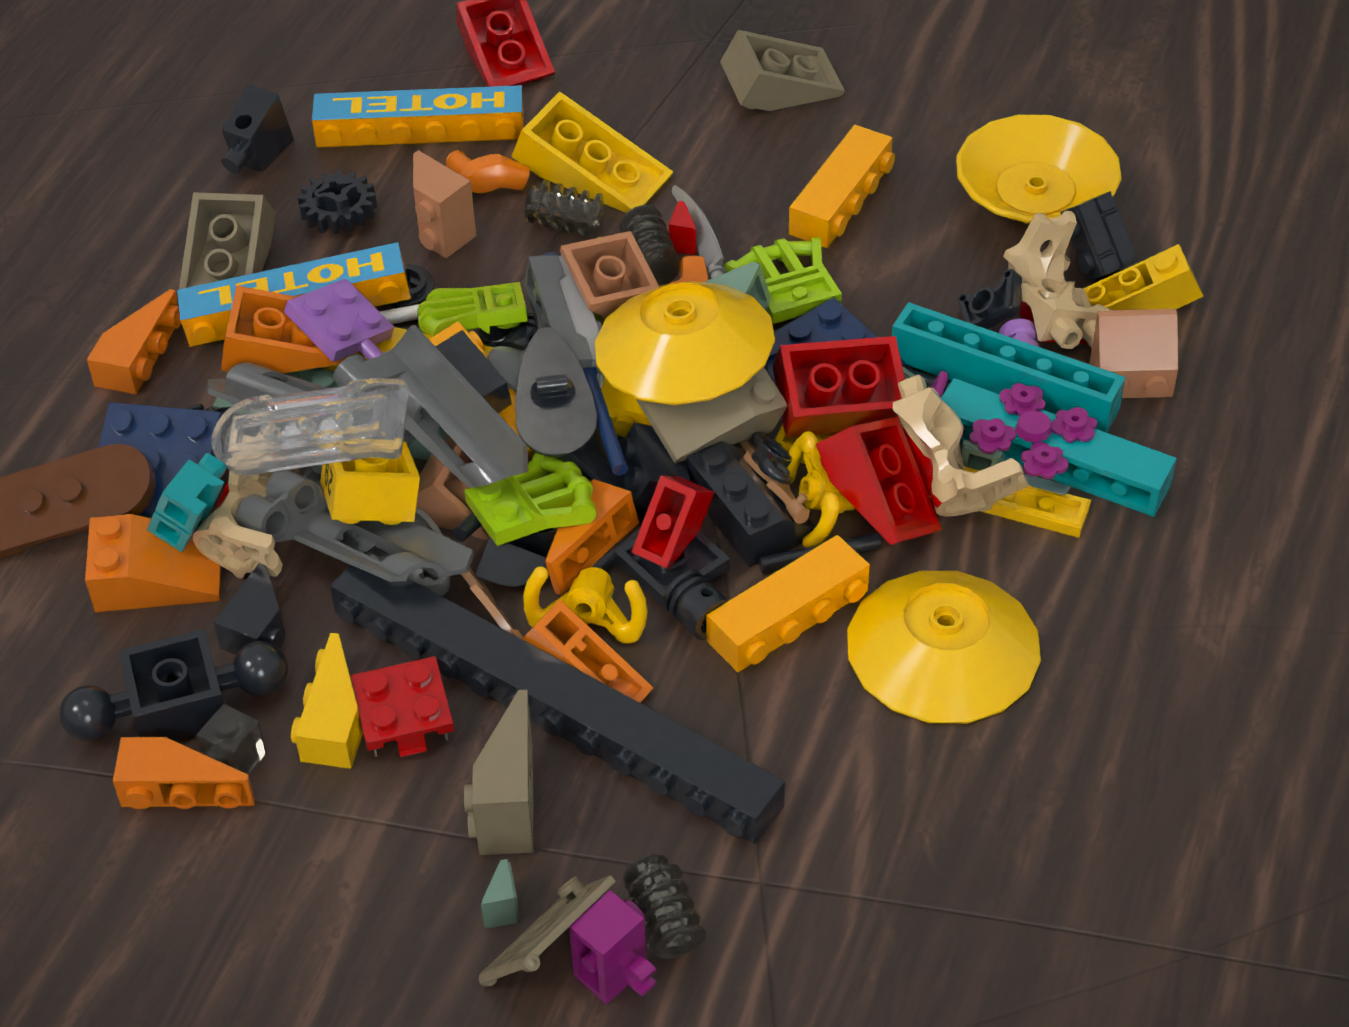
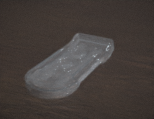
(313, 427)

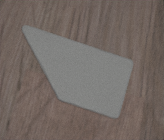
(1047, 485)

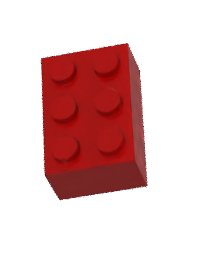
(837, 383)

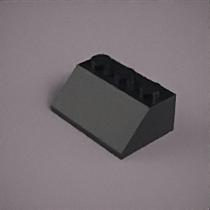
(743, 505)

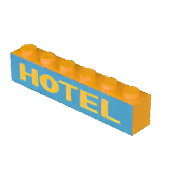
(418, 116)
(373, 271)

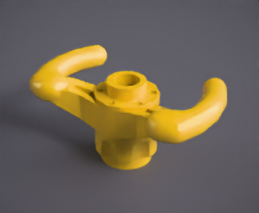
(818, 488)
(592, 602)

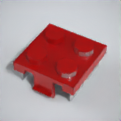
(402, 705)

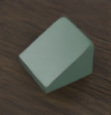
(978, 460)
(500, 900)

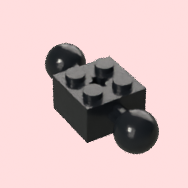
(172, 687)

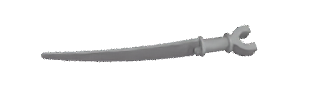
(705, 237)

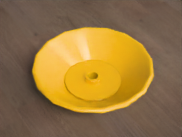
(1035, 166)
(684, 343)
(936, 670)

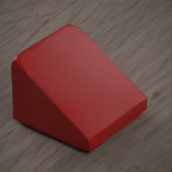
(682, 230)

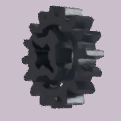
(337, 201)

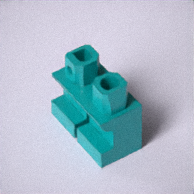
(187, 501)

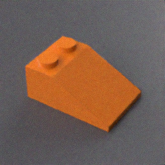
(266, 336)
(138, 570)

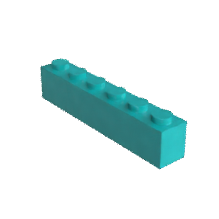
(998, 362)
(1102, 467)

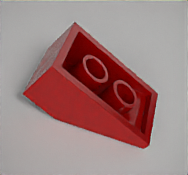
(503, 41)
(880, 479)

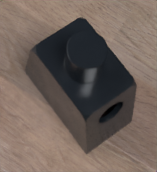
(255, 131)

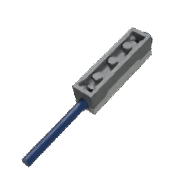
(560, 306)

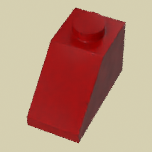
(672, 520)

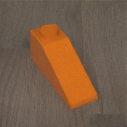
(583, 545)
(575, 643)

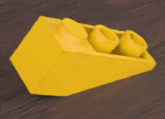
(1154, 283)
(330, 720)

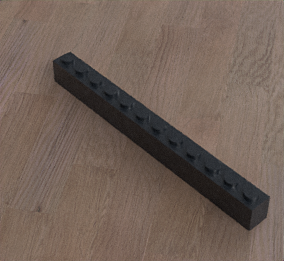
(565, 701)

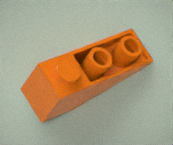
(130, 348)
(172, 775)

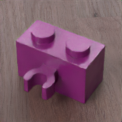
(611, 948)

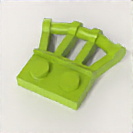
(795, 291)
(473, 308)
(533, 502)

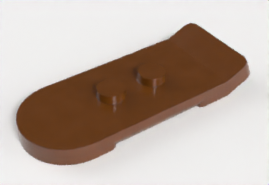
(67, 492)

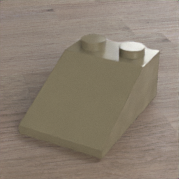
(778, 72)
(226, 237)
(727, 418)
(502, 785)

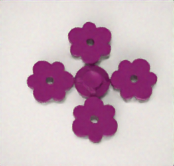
(1033, 427)

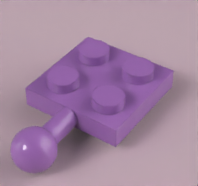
(340, 321)

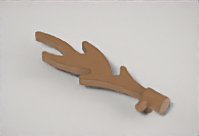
(793, 506)
(483, 594)

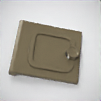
(524, 951)

